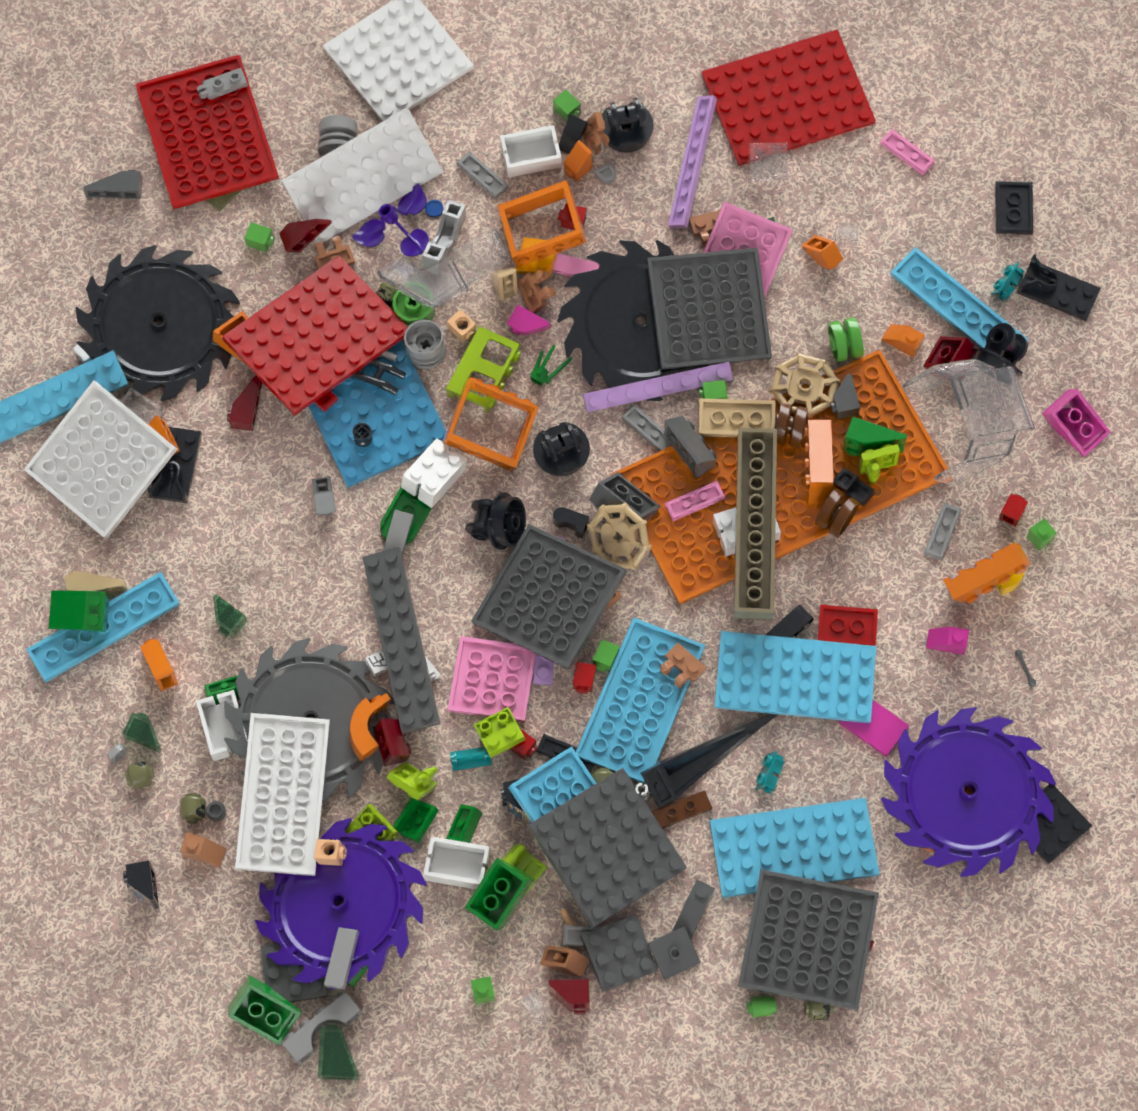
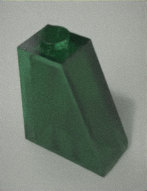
(334, 1056)

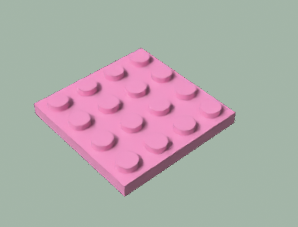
(745, 230)
(491, 678)

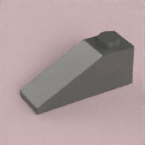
(119, 185)
(695, 907)

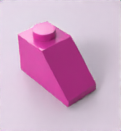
(526, 322)
(948, 639)

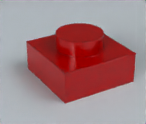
(326, 401)

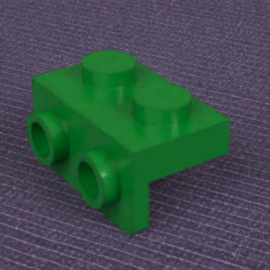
(415, 819)

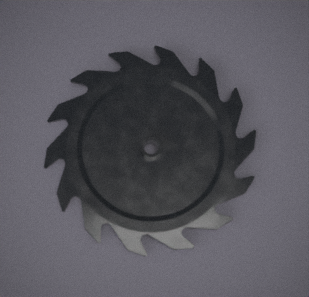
(150, 292)
(607, 315)

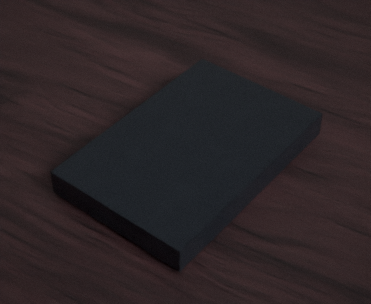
(1014, 207)

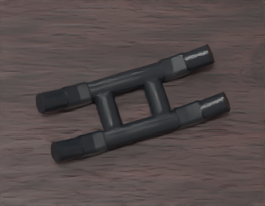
(376, 379)

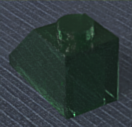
(228, 618)
(141, 731)

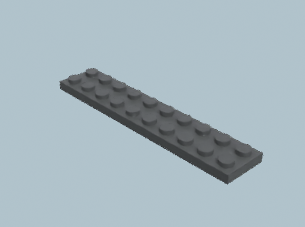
(401, 640)

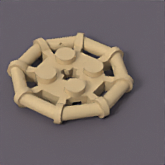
(809, 374)
(609, 535)

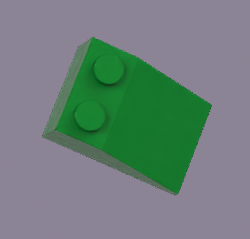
(867, 435)
(79, 610)
(263, 1010)

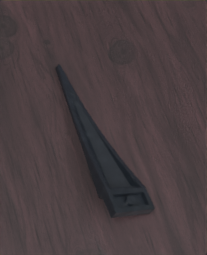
(677, 773)

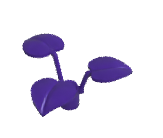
(372, 231)

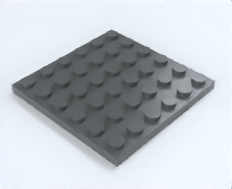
(709, 308)
(549, 596)
(607, 847)
(808, 940)

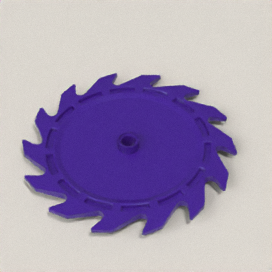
(961, 824)
(375, 904)

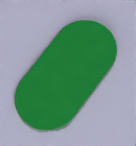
(406, 503)

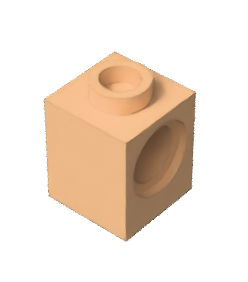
(460, 319)
(323, 848)

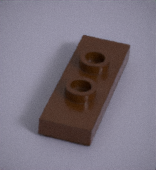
(682, 809)

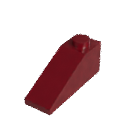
(300, 234)
(245, 406)

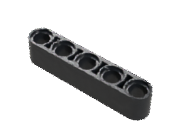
(792, 623)

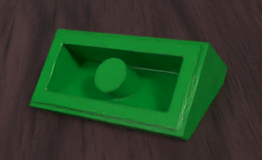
(221, 686)
(464, 824)

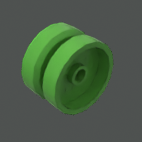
(410, 310)
(845, 339)

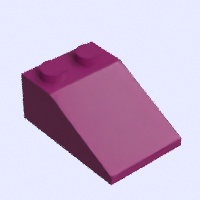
(1076, 421)

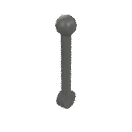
(1032, 682)

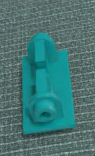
(1011, 275)
(470, 759)
(771, 764)

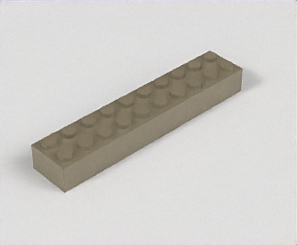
(755, 524)

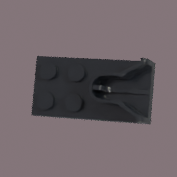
(1058, 290)
(176, 476)

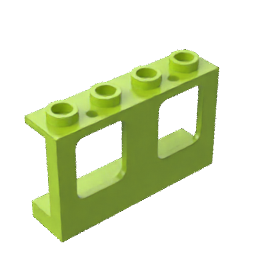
(474, 362)

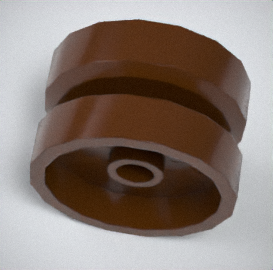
(790, 425)
(837, 513)

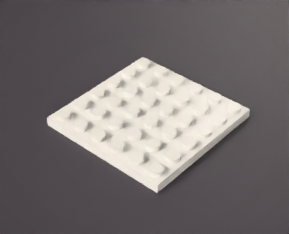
(398, 57)
(100, 459)

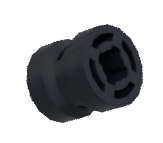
(362, 439)

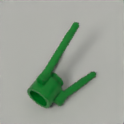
(540, 373)

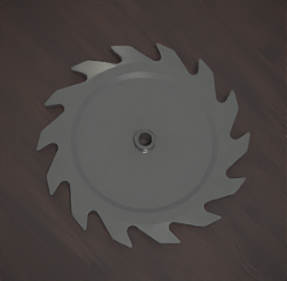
(311, 687)

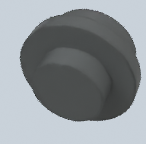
(215, 811)

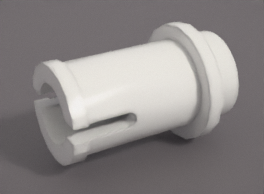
(639, 787)

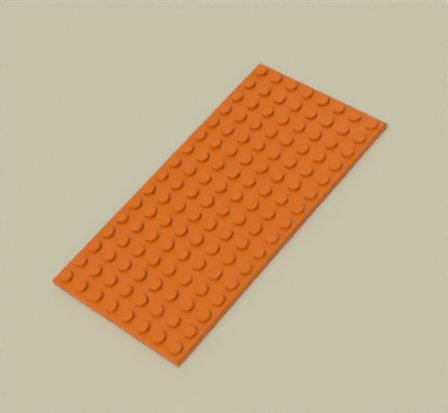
(690, 547)

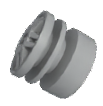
(334, 132)
(425, 344)

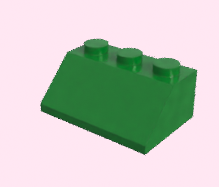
(499, 894)

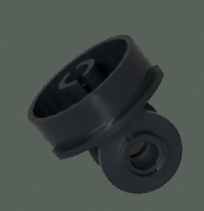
(629, 116)
(1002, 348)
(559, 439)
(498, 520)

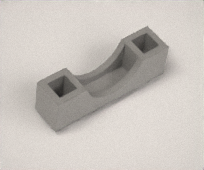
(450, 225)
(340, 1011)

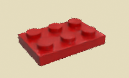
(847, 625)

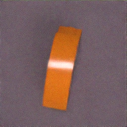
(359, 736)

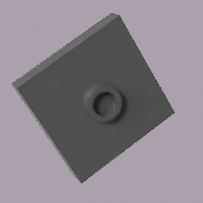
(674, 952)

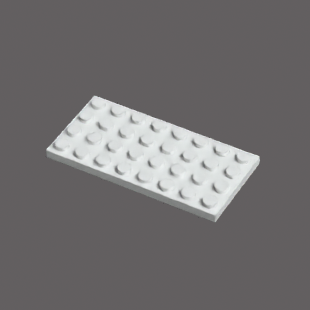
(363, 174)
(282, 794)

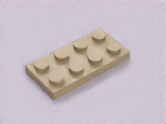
(725, 416)

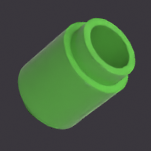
(761, 1006)

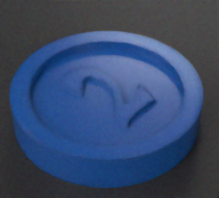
(434, 208)

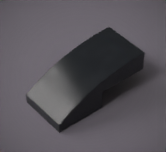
(572, 133)
(853, 487)

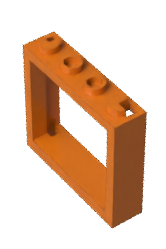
(534, 201)
(477, 450)

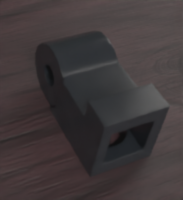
(571, 519)

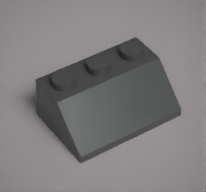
(689, 445)
(618, 490)

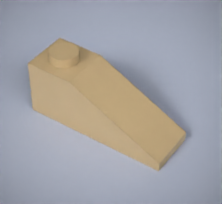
(505, 283)
(92, 582)

